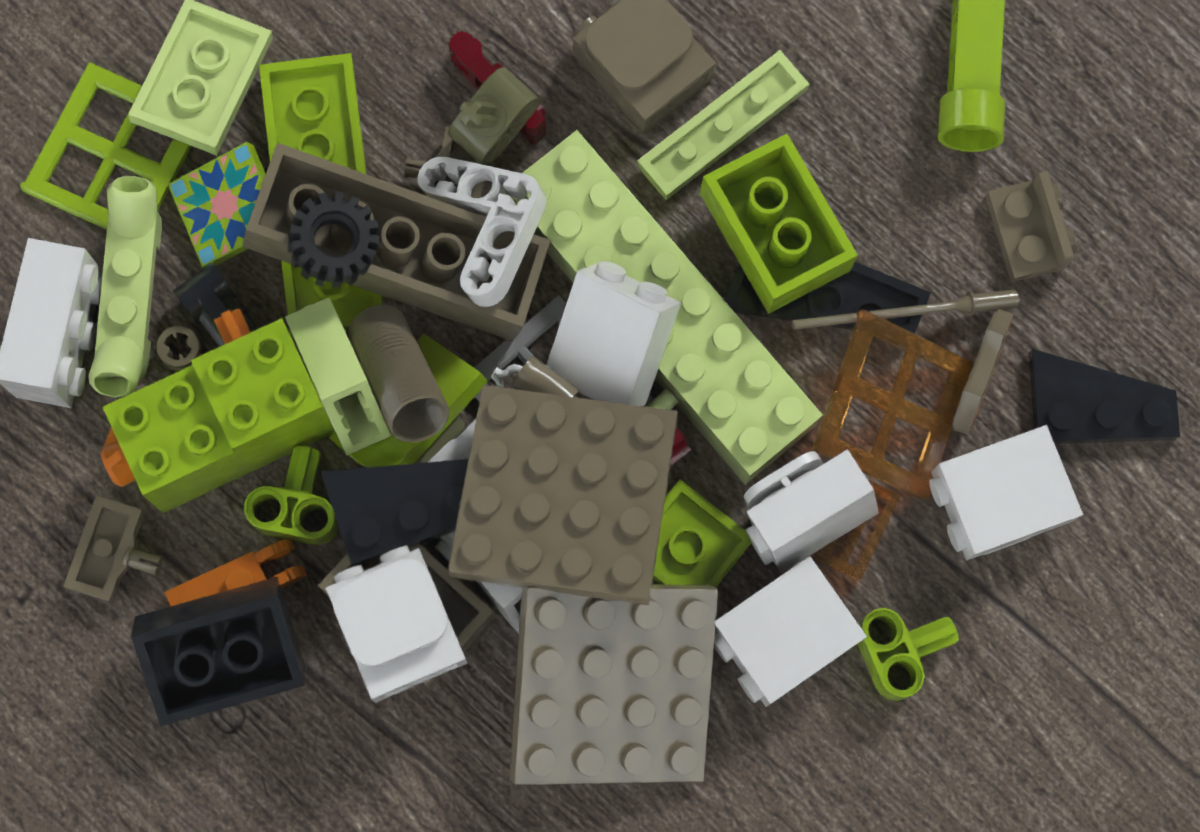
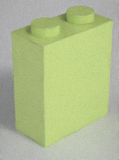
(337, 376)

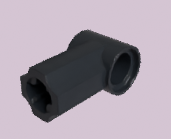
(207, 297)

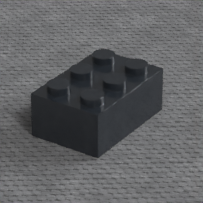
(218, 651)

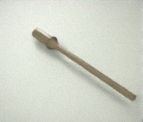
(969, 304)

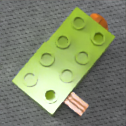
(215, 417)

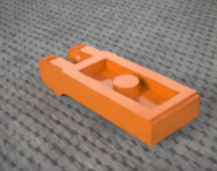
(238, 573)

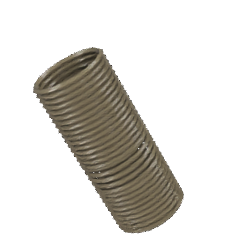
(398, 374)

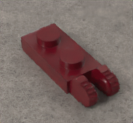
(476, 69)

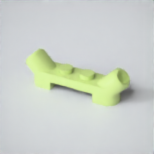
(126, 287)

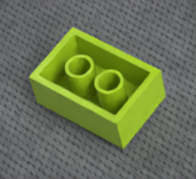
(777, 223)

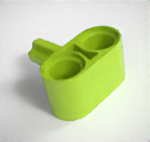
(295, 502)
(903, 649)

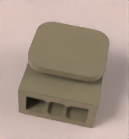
(643, 58)

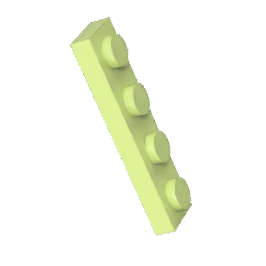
(722, 125)

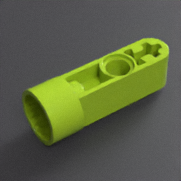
(972, 107)

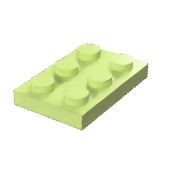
(200, 76)

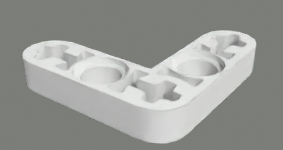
(501, 217)

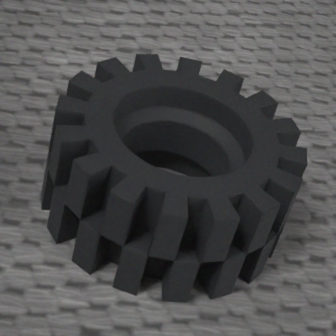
(336, 211)

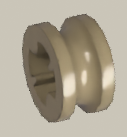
(166, 354)

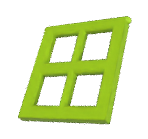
(114, 153)

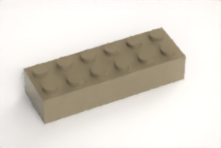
(419, 242)

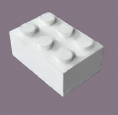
(50, 323)

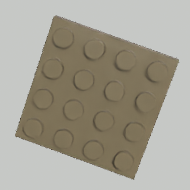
(564, 494)
(613, 687)

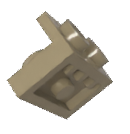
(1031, 227)

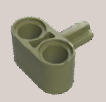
(493, 116)

